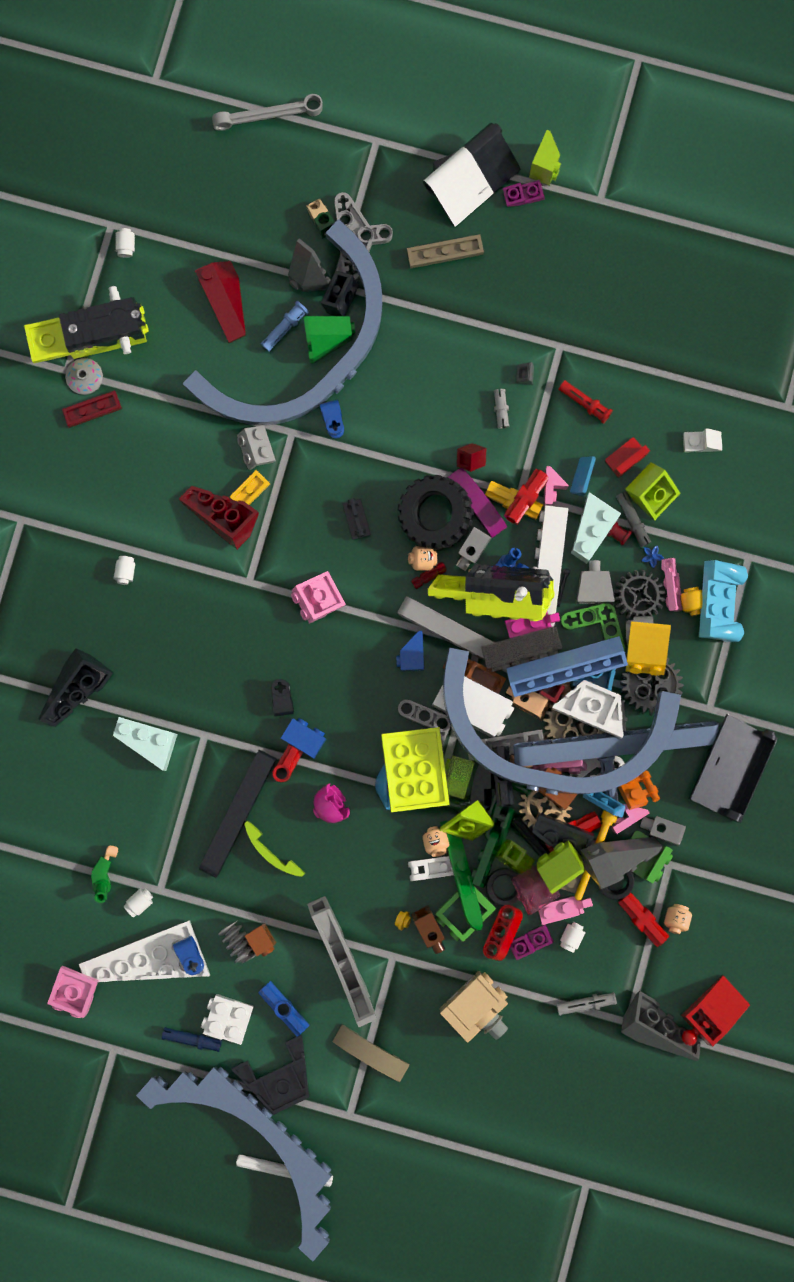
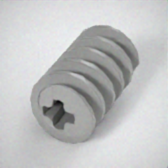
(237, 943)

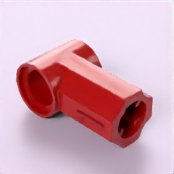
(288, 761)

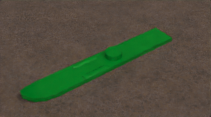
(464, 882)

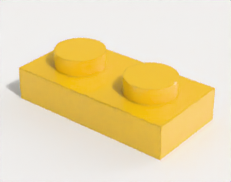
(250, 488)

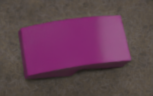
(523, 194)
(531, 941)

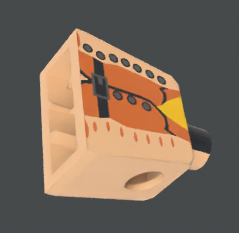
(534, 706)

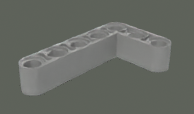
(431, 723)

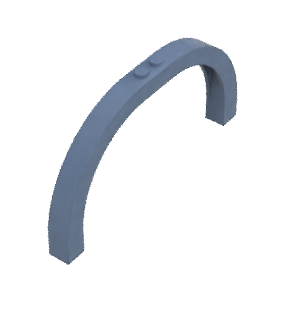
(333, 382)
(654, 744)

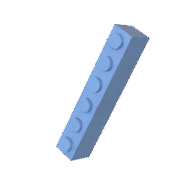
(567, 666)

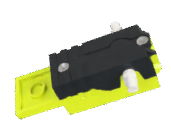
(89, 330)
(499, 591)

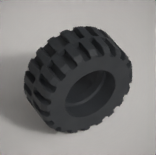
(411, 507)

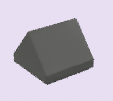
(525, 373)

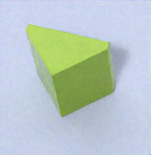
(469, 823)

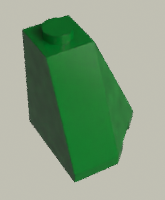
(327, 334)

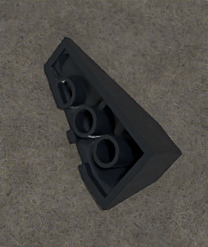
(76, 682)

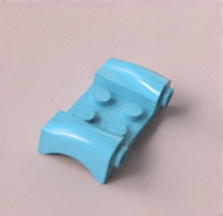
(719, 601)

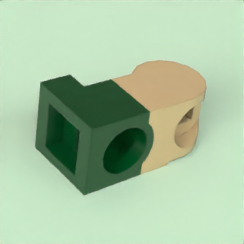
(320, 216)

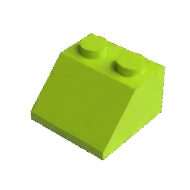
(546, 161)
(653, 490)
(560, 866)

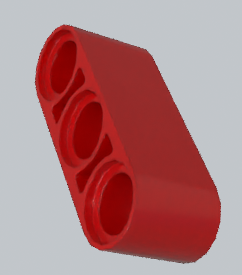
(494, 938)

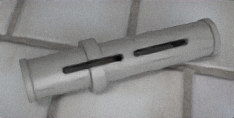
(610, 999)

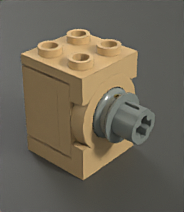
(476, 1008)

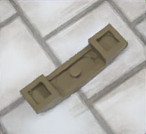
(370, 1053)

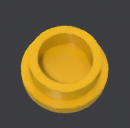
(403, 920)

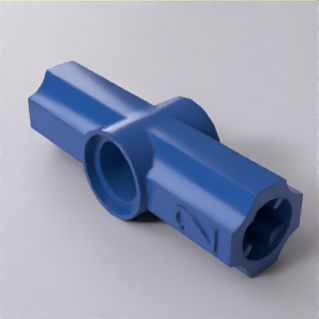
(293, 1018)

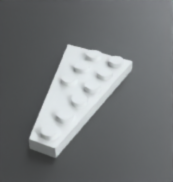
(145, 958)

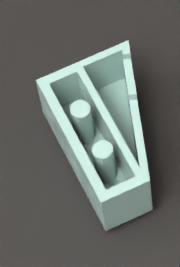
(593, 527)

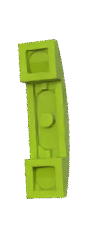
(254, 834)

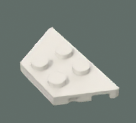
(593, 707)

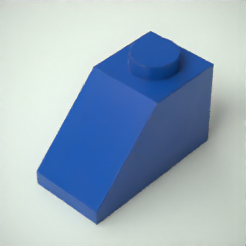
(412, 654)

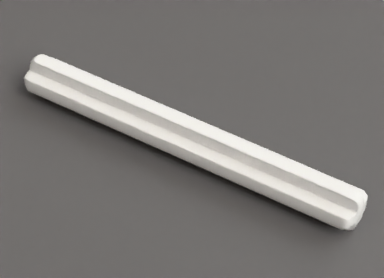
(267, 1167)

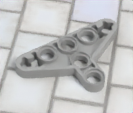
(359, 225)

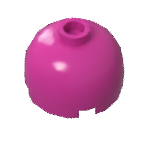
(329, 805)

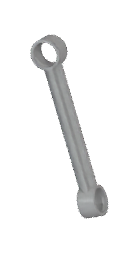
(225, 120)

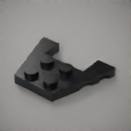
(282, 1086)

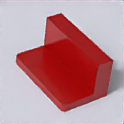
(626, 457)

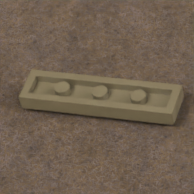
(445, 251)

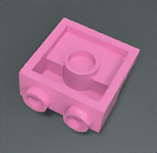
(317, 597)
(72, 992)

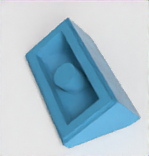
(582, 475)
(606, 803)

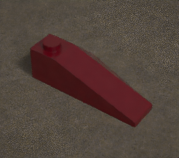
(224, 295)
(225, 516)

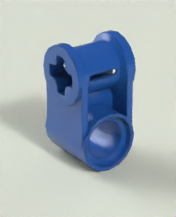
(332, 416)
(187, 953)

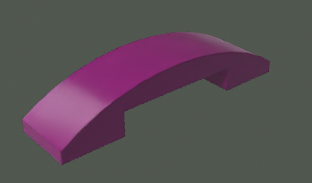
(483, 508)

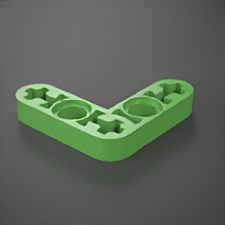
(597, 618)

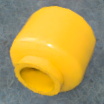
(692, 601)

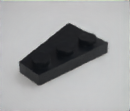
(556, 831)

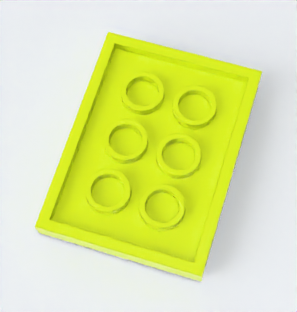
(415, 769)

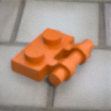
(633, 793)

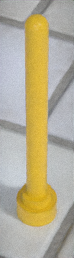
(607, 819)

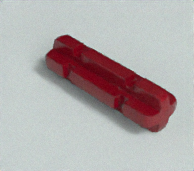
(429, 575)

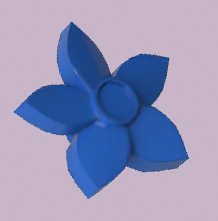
(652, 556)

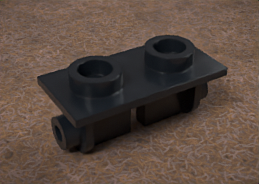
(356, 519)

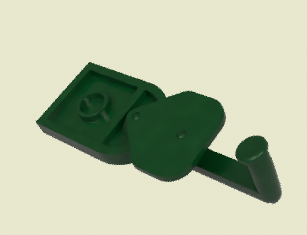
(495, 838)

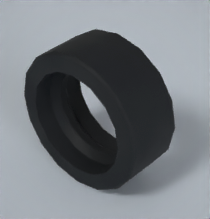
(489, 887)
(621, 893)

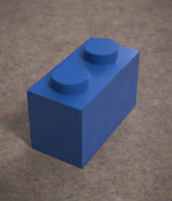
(304, 738)

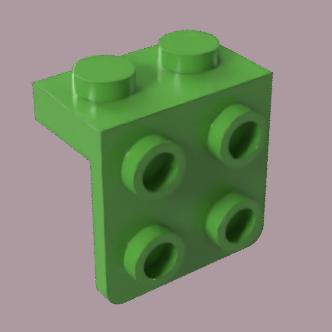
(652, 868)

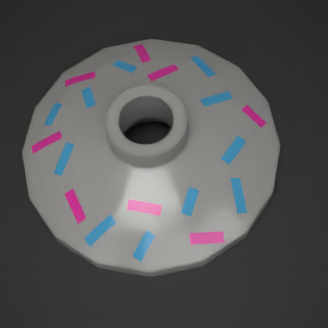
(87, 384)

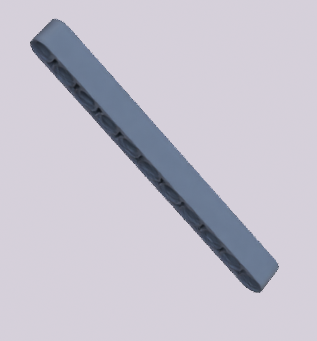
(608, 745)

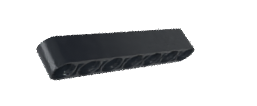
(237, 813)

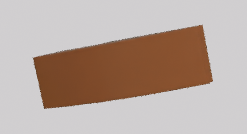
(486, 678)

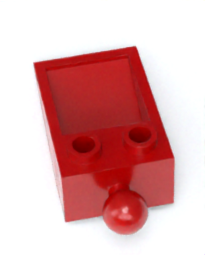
(715, 1009)

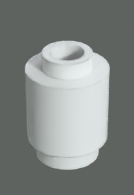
(125, 243)
(124, 570)
(138, 902)
(572, 937)

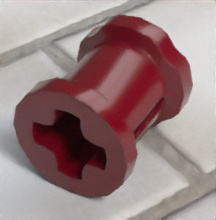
(619, 533)

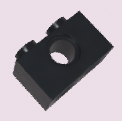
(340, 294)

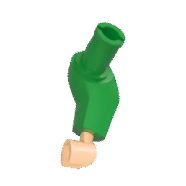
(99, 875)

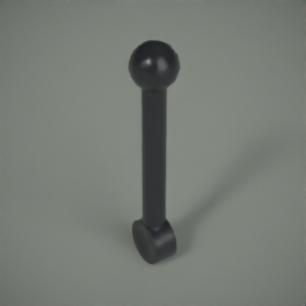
(566, 572)

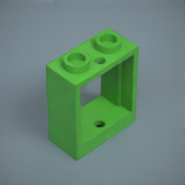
(455, 933)

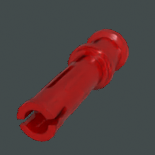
(591, 409)

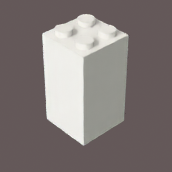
(484, 707)

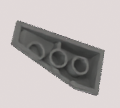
(306, 271)
(611, 860)
(652, 1027)

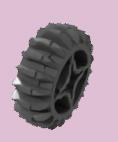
(631, 592)

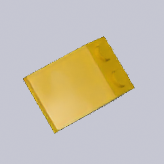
(647, 648)

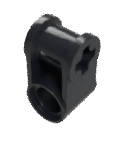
(282, 701)

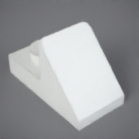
(704, 441)

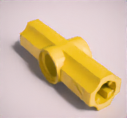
(506, 496)

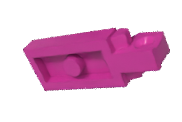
(524, 626)

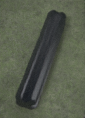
(529, 836)

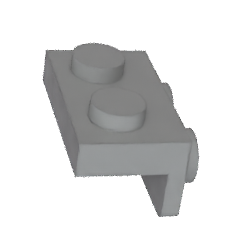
(255, 446)

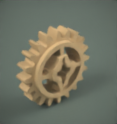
(537, 802)

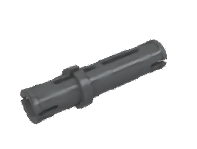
(633, 519)

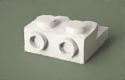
(227, 1019)

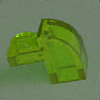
(514, 856)

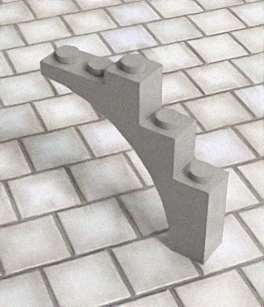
(343, 961)

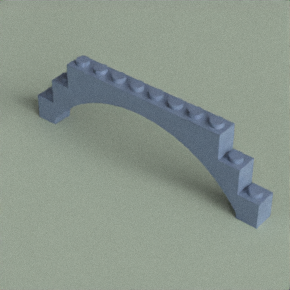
(306, 1172)

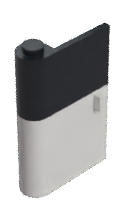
(472, 173)

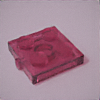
(533, 890)

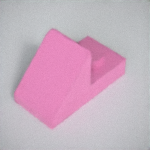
(553, 482)
(631, 817)

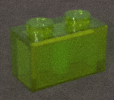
(458, 776)

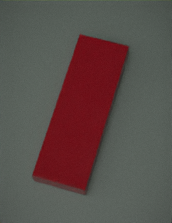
(91, 409)

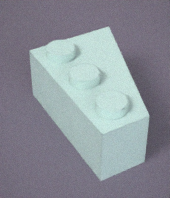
(148, 741)

